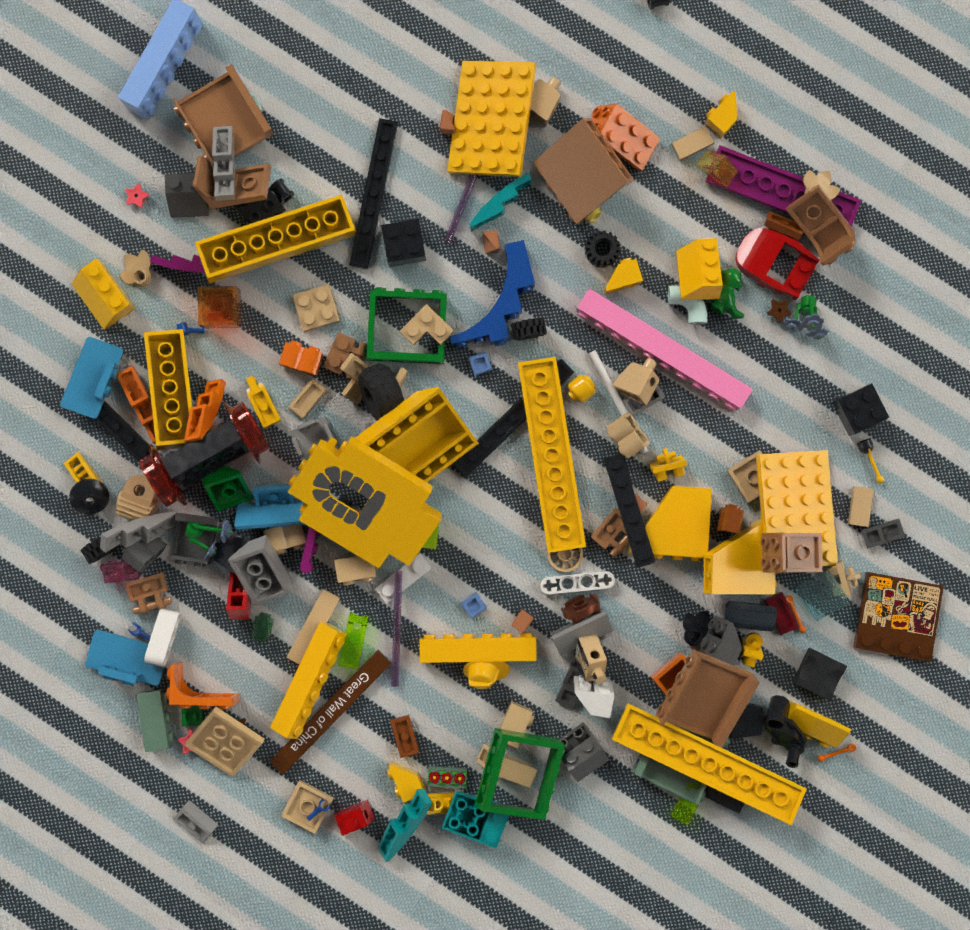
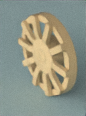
(564, 556)

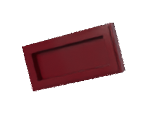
(785, 620)

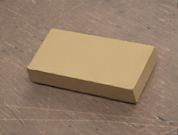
(692, 143)
(307, 398)
(860, 506)

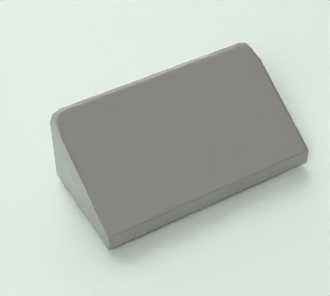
(195, 821)

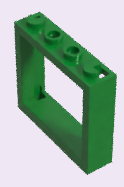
(399, 293)
(493, 767)

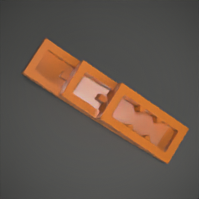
(138, 398)
(205, 411)

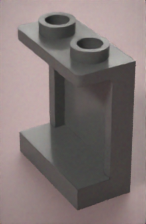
(187, 551)

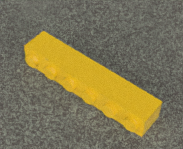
(477, 648)
(308, 681)

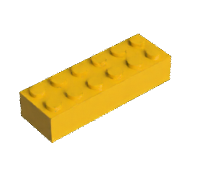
(168, 386)

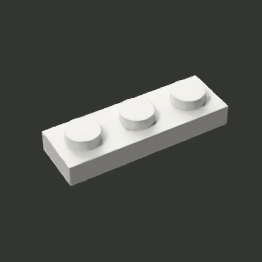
(410, 574)

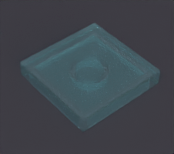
(822, 595)

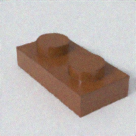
(783, 225)
(404, 736)

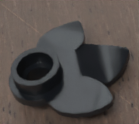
(695, 624)

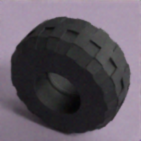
(380, 390)

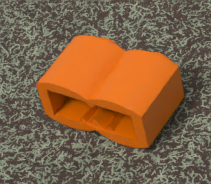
(301, 358)

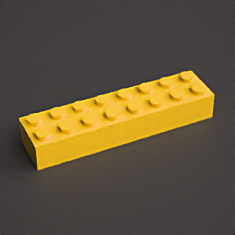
(275, 238)

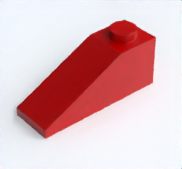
(238, 600)

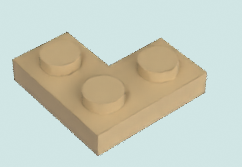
(426, 322)
(353, 367)

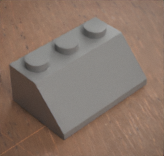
(260, 570)
(567, 636)

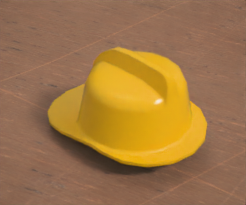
(485, 673)

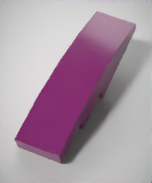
(180, 263)

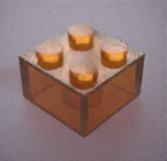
(219, 307)

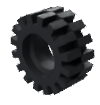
(606, 238)
(528, 329)
(93, 552)

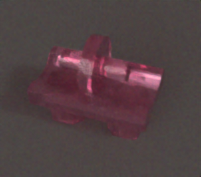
(118, 572)

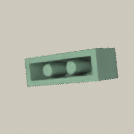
(155, 720)

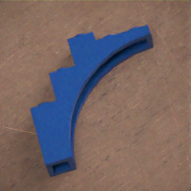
(493, 325)

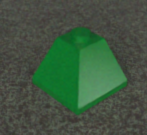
(227, 488)

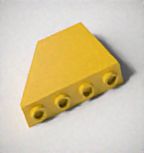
(681, 524)
(736, 565)

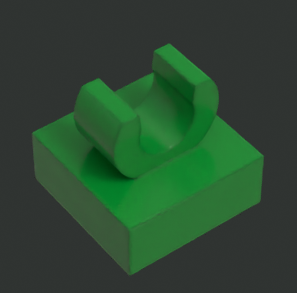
(192, 716)

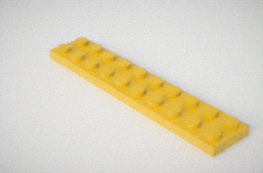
(551, 454)
(709, 764)

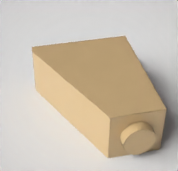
(512, 768)

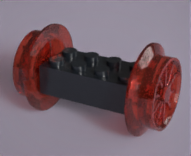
(203, 457)

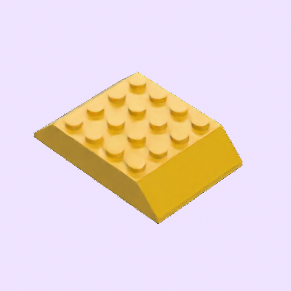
(421, 434)

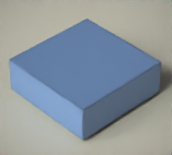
(480, 364)
(473, 605)

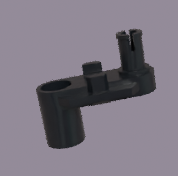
(784, 730)

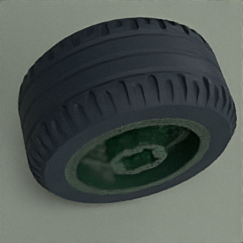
(751, 615)

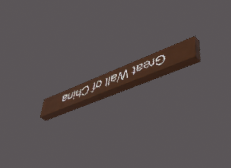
(331, 711)

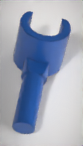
(186, 330)
(138, 631)
(318, 810)

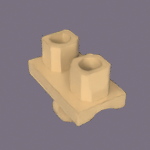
(839, 571)

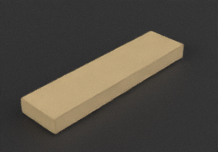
(320, 613)

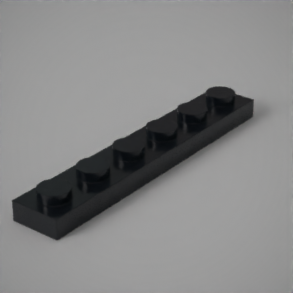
(629, 510)

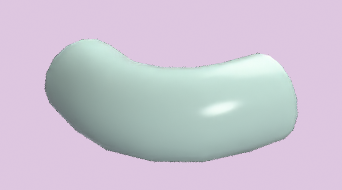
(696, 308)

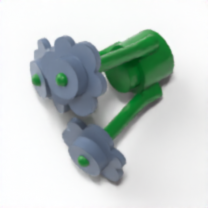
(812, 323)
(195, 531)

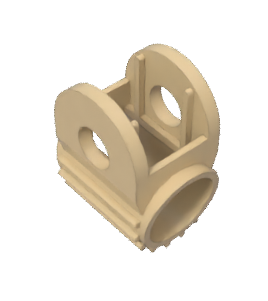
(134, 505)

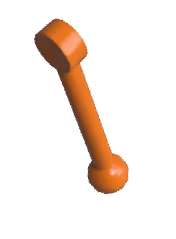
(789, 599)
(851, 747)

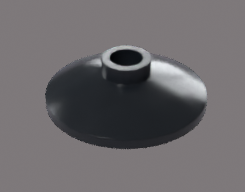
(89, 489)

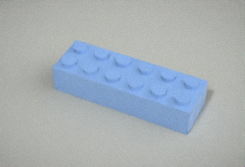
(161, 59)

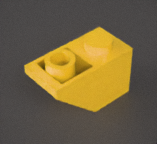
(724, 116)
(406, 781)

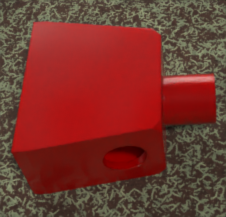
(353, 817)

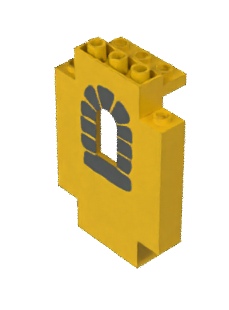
(392, 519)

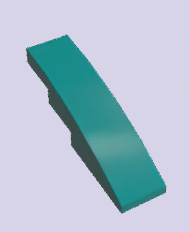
(495, 206)
(403, 827)

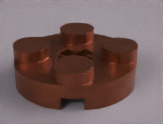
(580, 607)

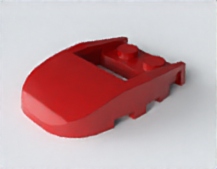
(759, 252)

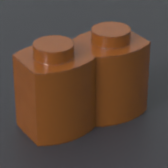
(730, 519)

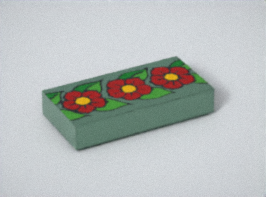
(447, 777)

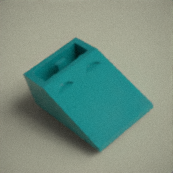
(470, 822)

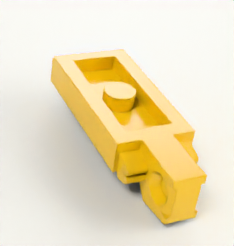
(262, 403)

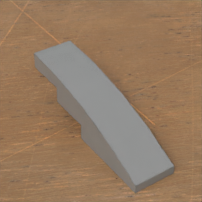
(224, 163)
(143, 529)

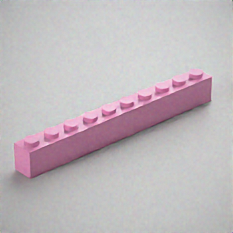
(664, 350)

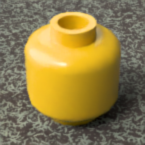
(581, 388)

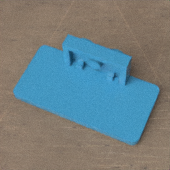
(92, 378)
(271, 509)
(121, 659)

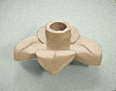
(824, 180)
(136, 267)

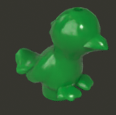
(726, 303)

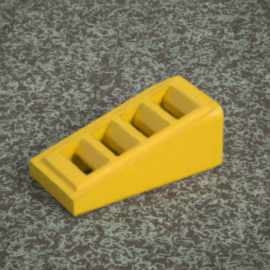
(84, 464)

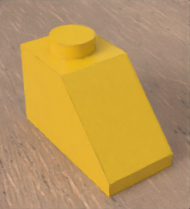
(625, 276)

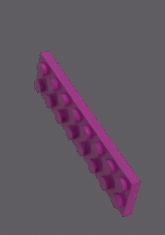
(774, 185)

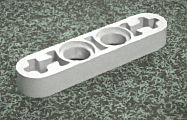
(577, 585)

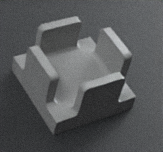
(310, 433)

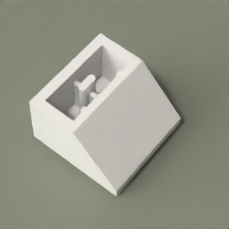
(595, 697)

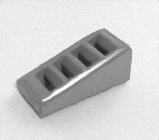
(632, 411)

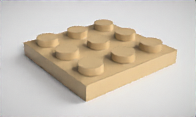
(224, 741)

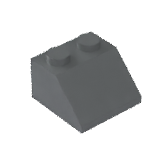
(183, 198)

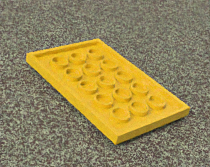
(491, 118)
(798, 496)

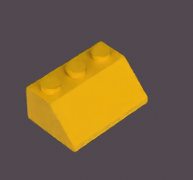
(699, 270)
(102, 293)
(817, 726)

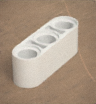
(162, 637)

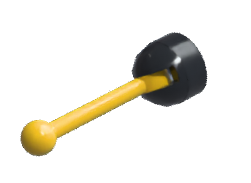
(865, 447)

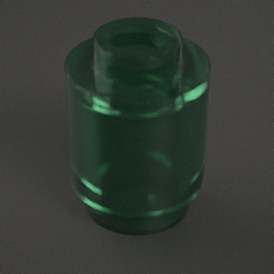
(262, 627)

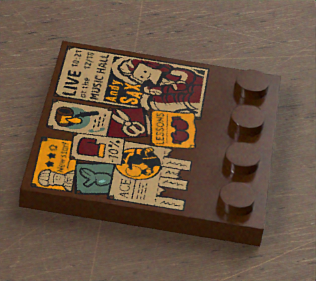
(898, 616)

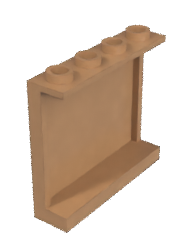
(223, 104)
(582, 170)
(708, 697)

